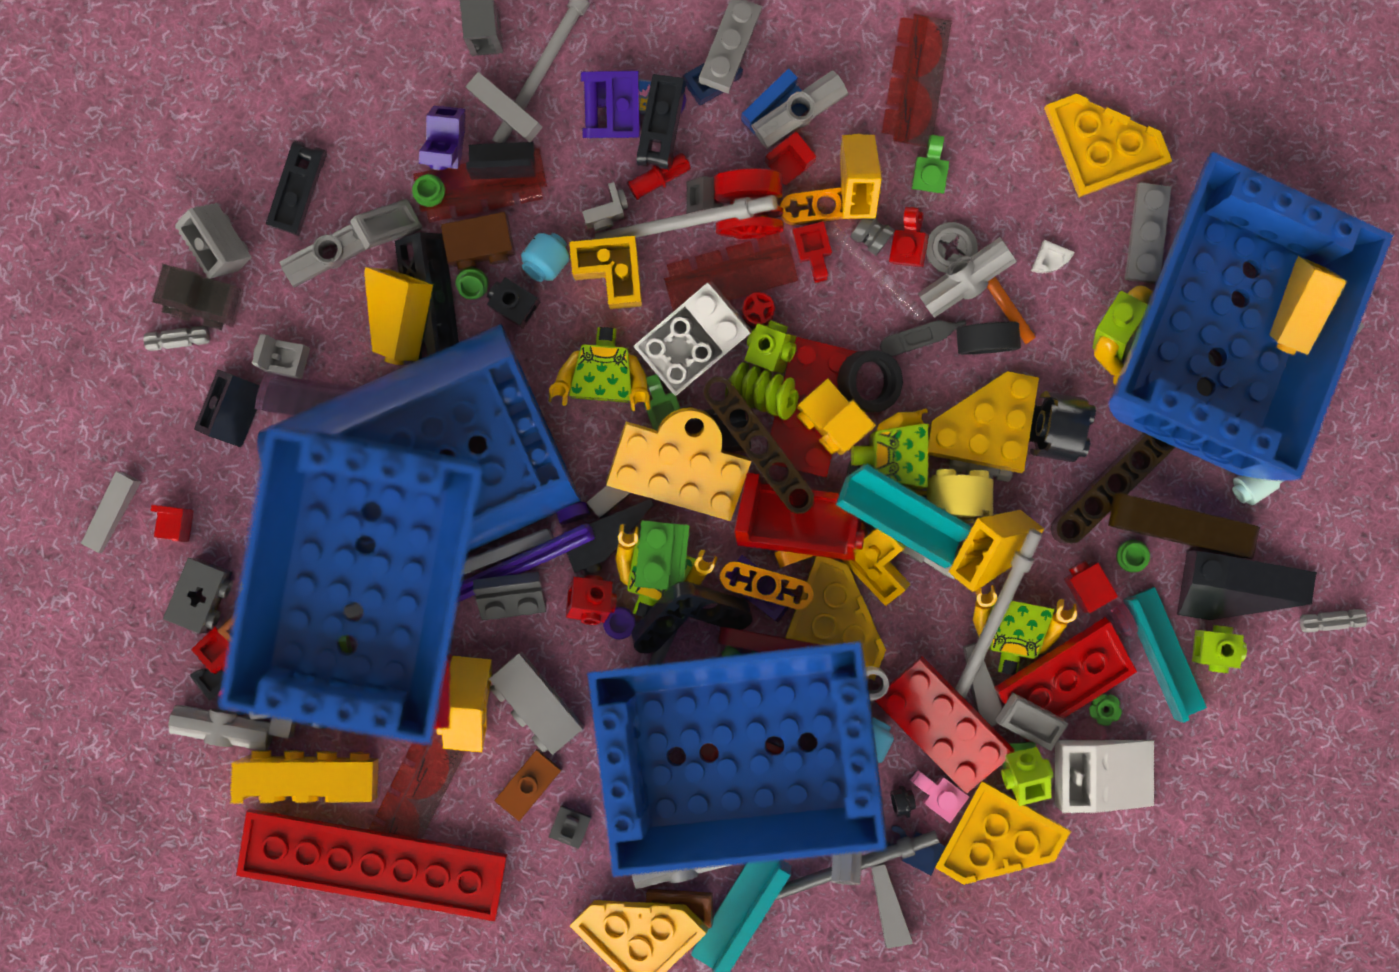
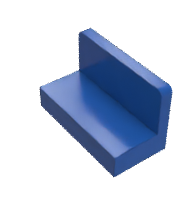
(772, 98)

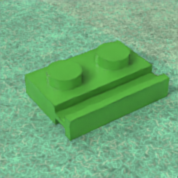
(661, 555)

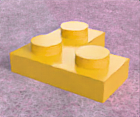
(874, 566)

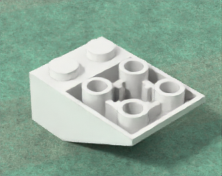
(693, 338)
(1103, 775)

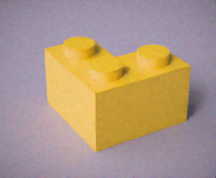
(610, 259)
(834, 418)
(468, 704)

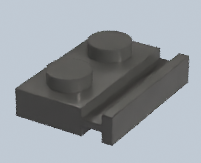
(509, 596)

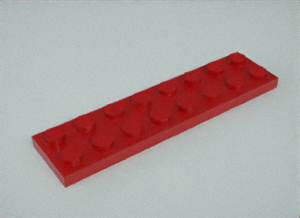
(371, 864)

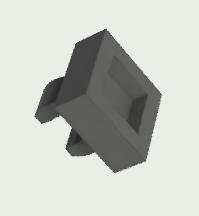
(700, 195)
(570, 826)

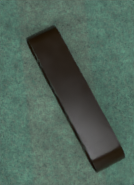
(770, 455)
(1099, 489)
(1183, 526)

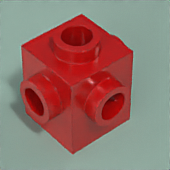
(590, 599)

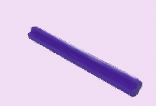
(531, 558)

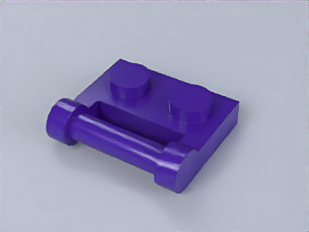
(621, 104)

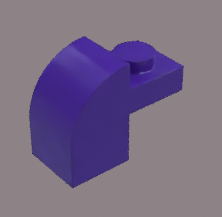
(443, 138)

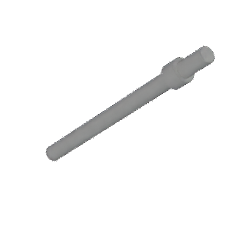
(576, 8)
(741, 209)
(1020, 564)

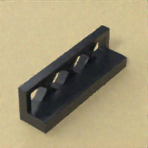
(432, 267)

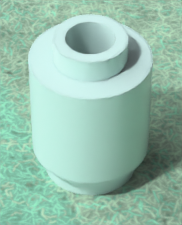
(1253, 490)

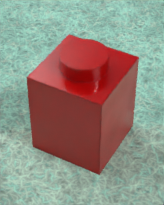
(1090, 586)

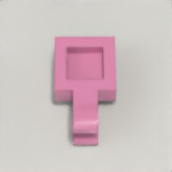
(941, 796)

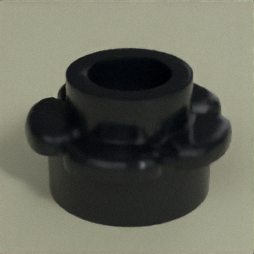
(902, 801)

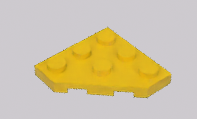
(1103, 144)
(989, 425)
(836, 612)
(999, 838)
(639, 933)

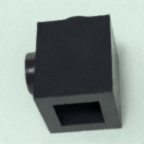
(512, 302)

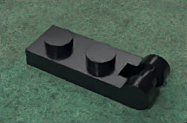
(661, 120)
(295, 188)

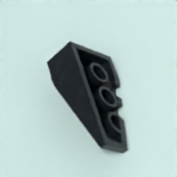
(1233, 586)

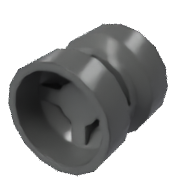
(872, 234)

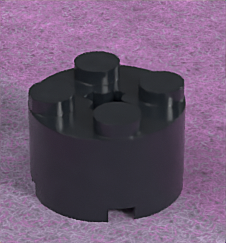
(1061, 427)

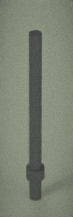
(905, 847)

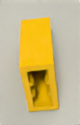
(859, 176)
(1305, 306)
(396, 313)
(991, 547)

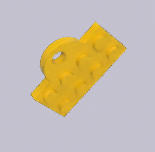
(680, 465)

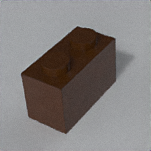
(478, 241)

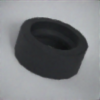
(988, 338)
(892, 380)

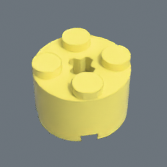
(962, 494)

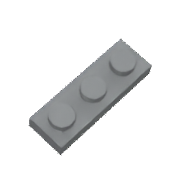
(730, 45)
(1147, 232)

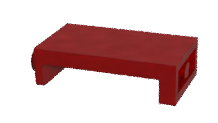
(770, 525)

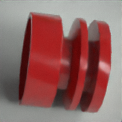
(752, 184)

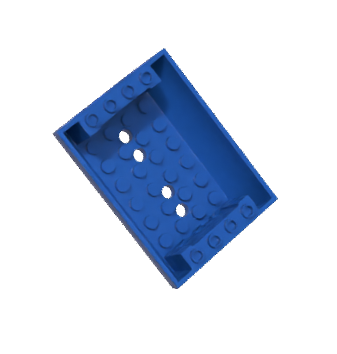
(1262, 400)
(440, 406)
(308, 566)
(747, 799)

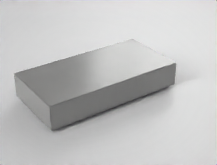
(386, 224)
(1031, 721)

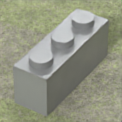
(535, 704)

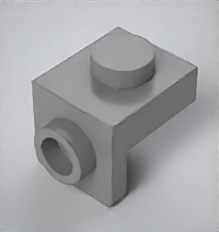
(603, 216)
(280, 357)

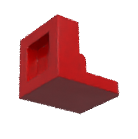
(790, 158)
(173, 523)

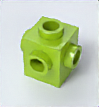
(770, 346)
(1219, 649)
(1028, 776)

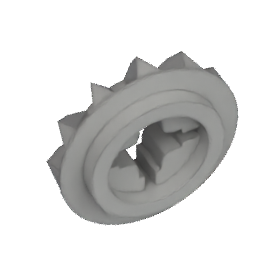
(946, 234)

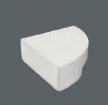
(1051, 257)

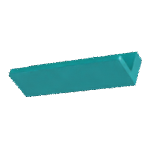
(903, 515)
(1165, 654)
(741, 913)

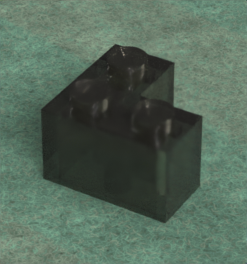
(190, 295)

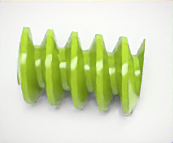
(765, 392)

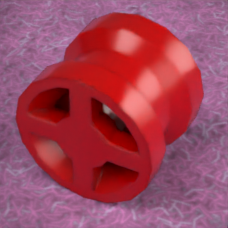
(756, 304)

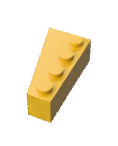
(305, 777)

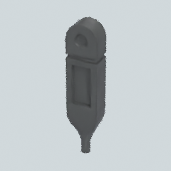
(918, 337)

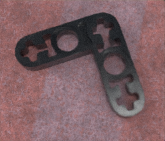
(686, 601)

